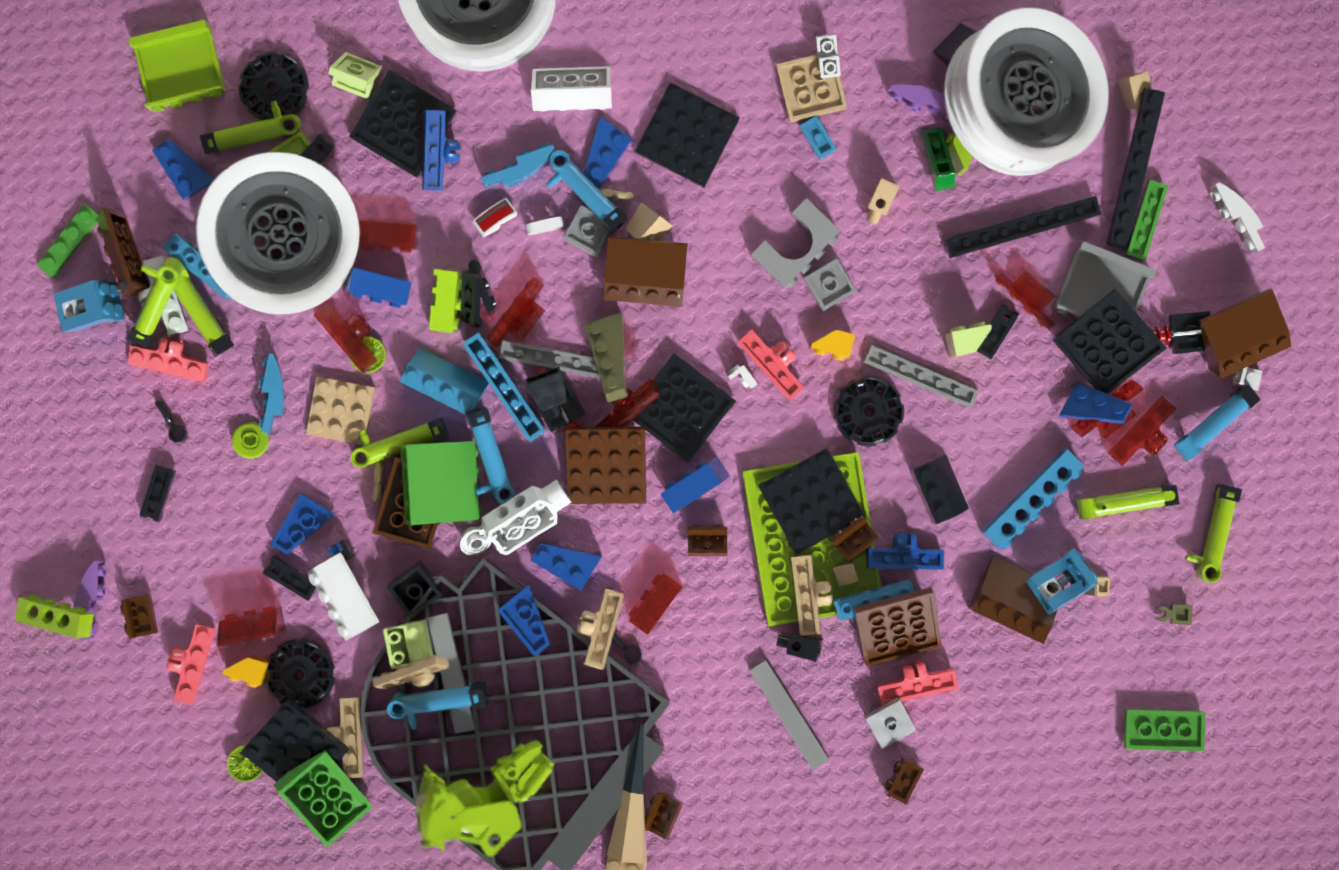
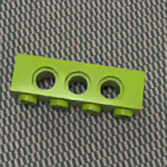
(54, 617)

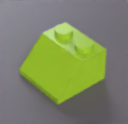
(960, 156)

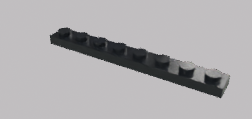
(1135, 168)
(1022, 227)

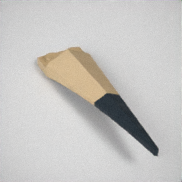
(628, 839)

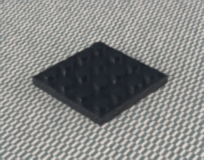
(395, 122)
(687, 135)
(1109, 342)
(685, 409)
(811, 501)
(290, 740)

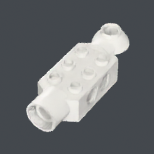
(517, 520)

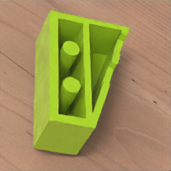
(446, 302)

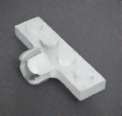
(172, 314)

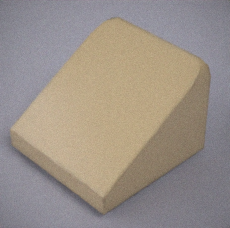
(845, 574)
(1101, 588)

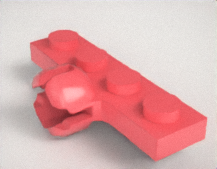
(169, 359)
(773, 362)
(190, 663)
(917, 683)

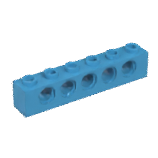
(504, 387)
(1072, 471)

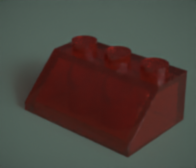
(250, 625)

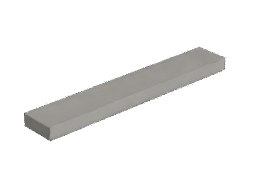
(548, 358)
(920, 376)
(452, 675)
(789, 714)

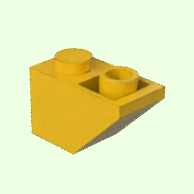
(836, 343)
(250, 670)

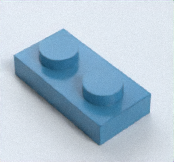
(817, 138)

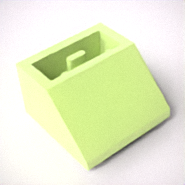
(966, 341)
(408, 643)

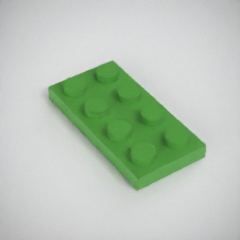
(1164, 729)

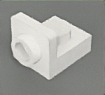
(1247, 376)
(746, 379)

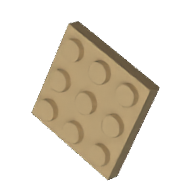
(808, 93)
(340, 410)

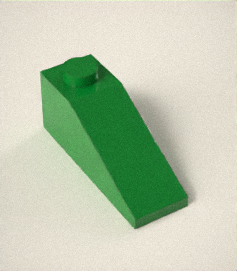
(939, 159)

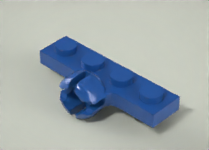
(436, 150)
(904, 555)

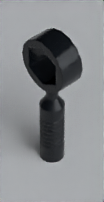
(168, 418)
(619, 642)

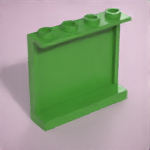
(440, 482)

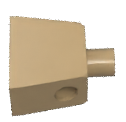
(1132, 89)
(886, 191)
(647, 224)

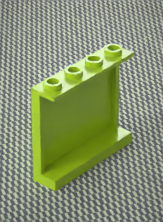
(178, 65)

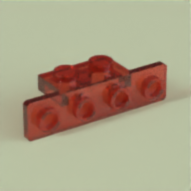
(1030, 293)
(520, 315)
(1126, 393)

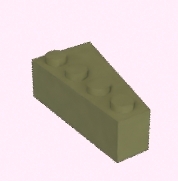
(608, 349)

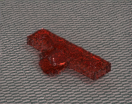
(348, 335)
(629, 407)
(1144, 433)

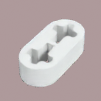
(544, 225)

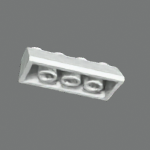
(571, 88)
(342, 597)

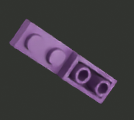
(918, 97)
(90, 590)

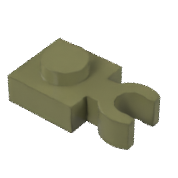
(1177, 613)

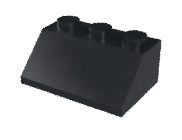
(939, 489)

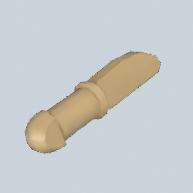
(609, 194)
(377, 482)

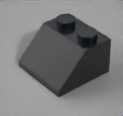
(951, 43)
(410, 586)

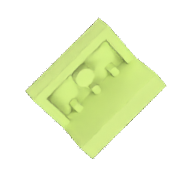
(354, 74)

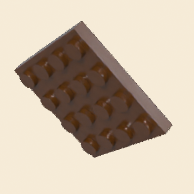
(606, 465)
(898, 626)

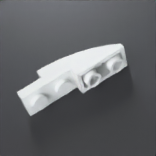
(1235, 208)

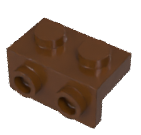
(855, 539)
(707, 540)
(139, 616)
(903, 780)
(662, 814)

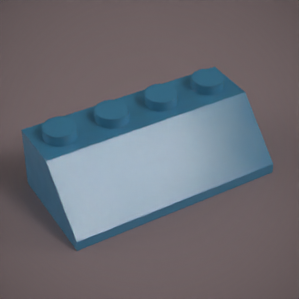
(444, 381)

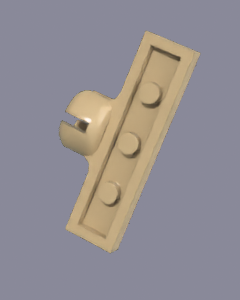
(809, 594)
(600, 628)
(418, 673)
(351, 735)

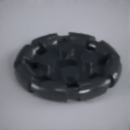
(270, 74)
(857, 415)
(311, 673)

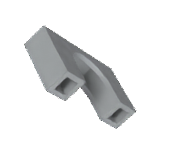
(821, 232)

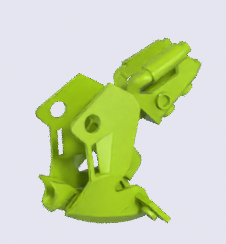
(480, 809)

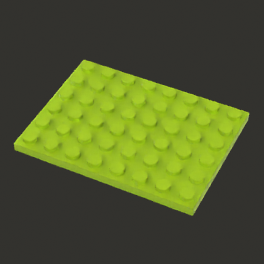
(775, 551)

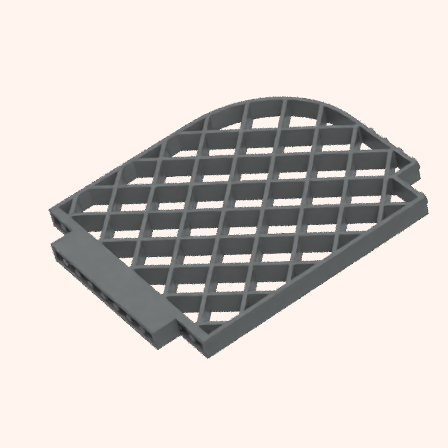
(601, 799)

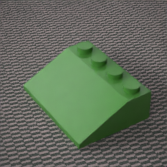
(323, 797)

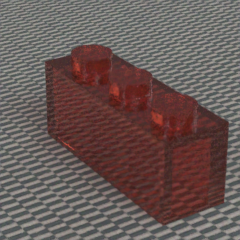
(388, 236)
(654, 602)

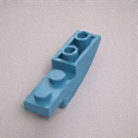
(528, 165)
(273, 385)

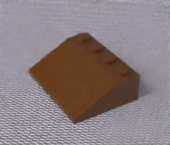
(122, 252)
(645, 271)
(1244, 334)
(391, 515)
(1010, 601)

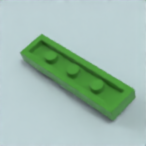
(1146, 220)
(68, 241)

